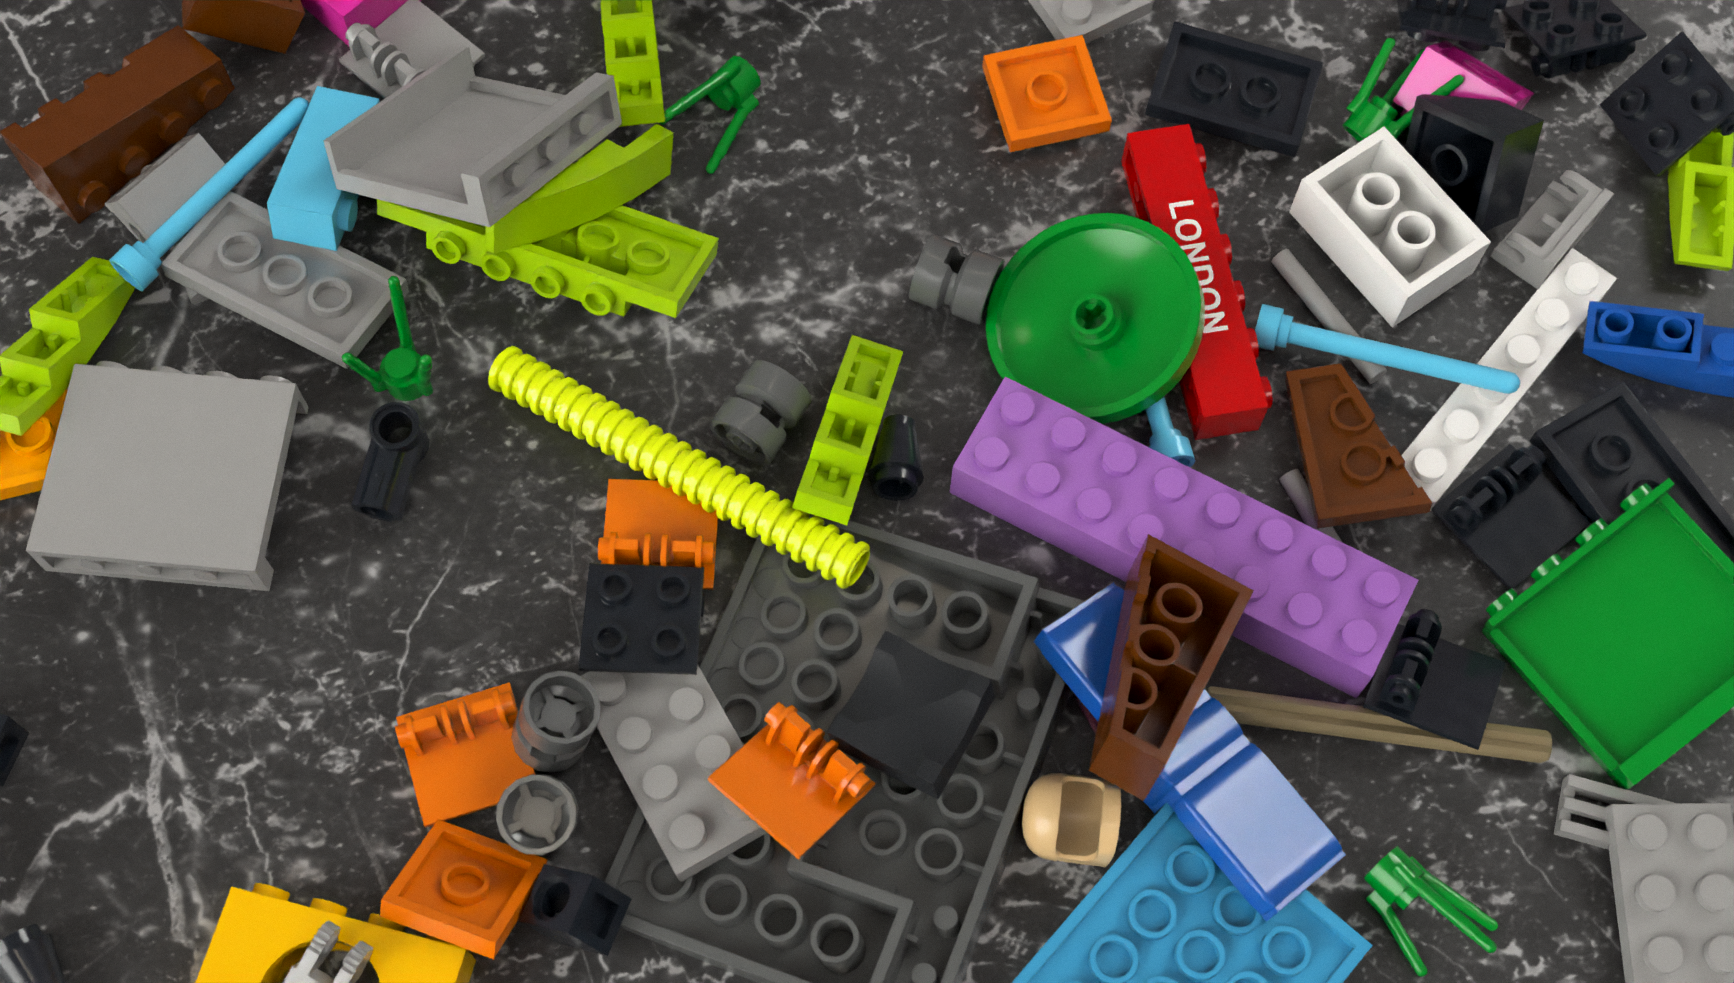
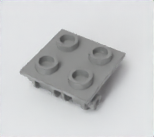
(402, 47)

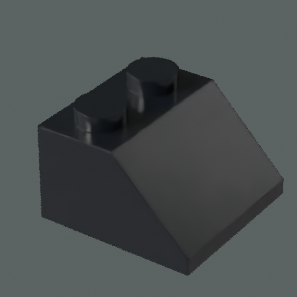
(1475, 153)

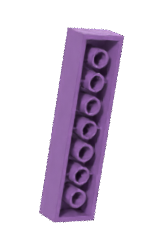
(1104, 494)

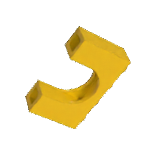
(267, 934)

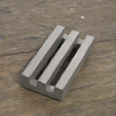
(1598, 791)

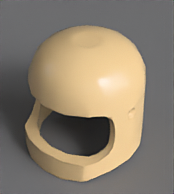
(1072, 819)

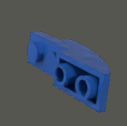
(1662, 346)

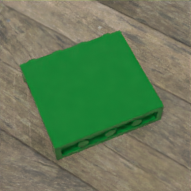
(1628, 635)

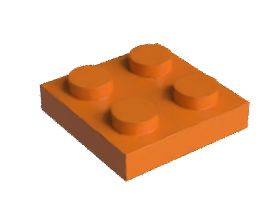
(1046, 93)
(463, 889)

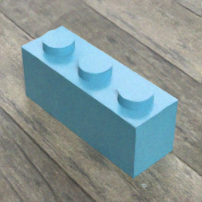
(305, 198)

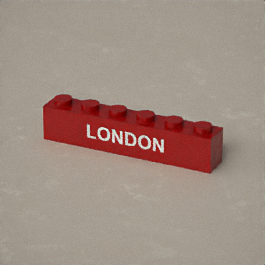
(1170, 191)

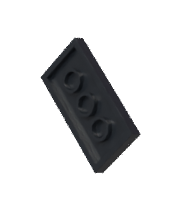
(1615, 448)

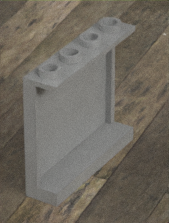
(469, 141)
(165, 476)

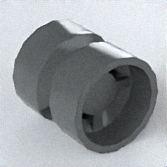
(955, 279)
(765, 406)
(555, 721)
(537, 814)

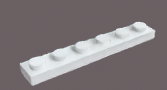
(1523, 348)

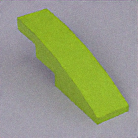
(633, 59)
(586, 190)
(1703, 204)
(64, 332)
(848, 430)

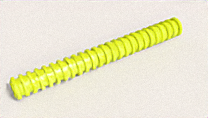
(678, 466)

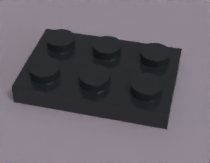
(1234, 89)

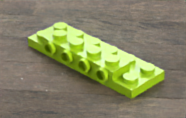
(602, 263)

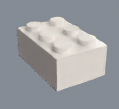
(1388, 226)

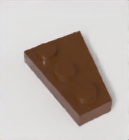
(1344, 455)

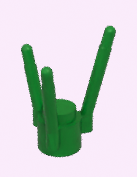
(727, 88)
(1377, 112)
(402, 369)
(1402, 881)

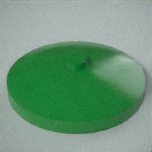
(1097, 315)

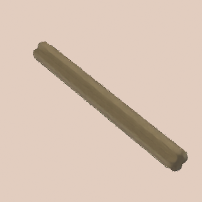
(1365, 724)

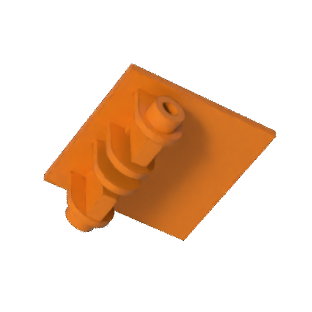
(657, 528)
(462, 753)
(792, 780)

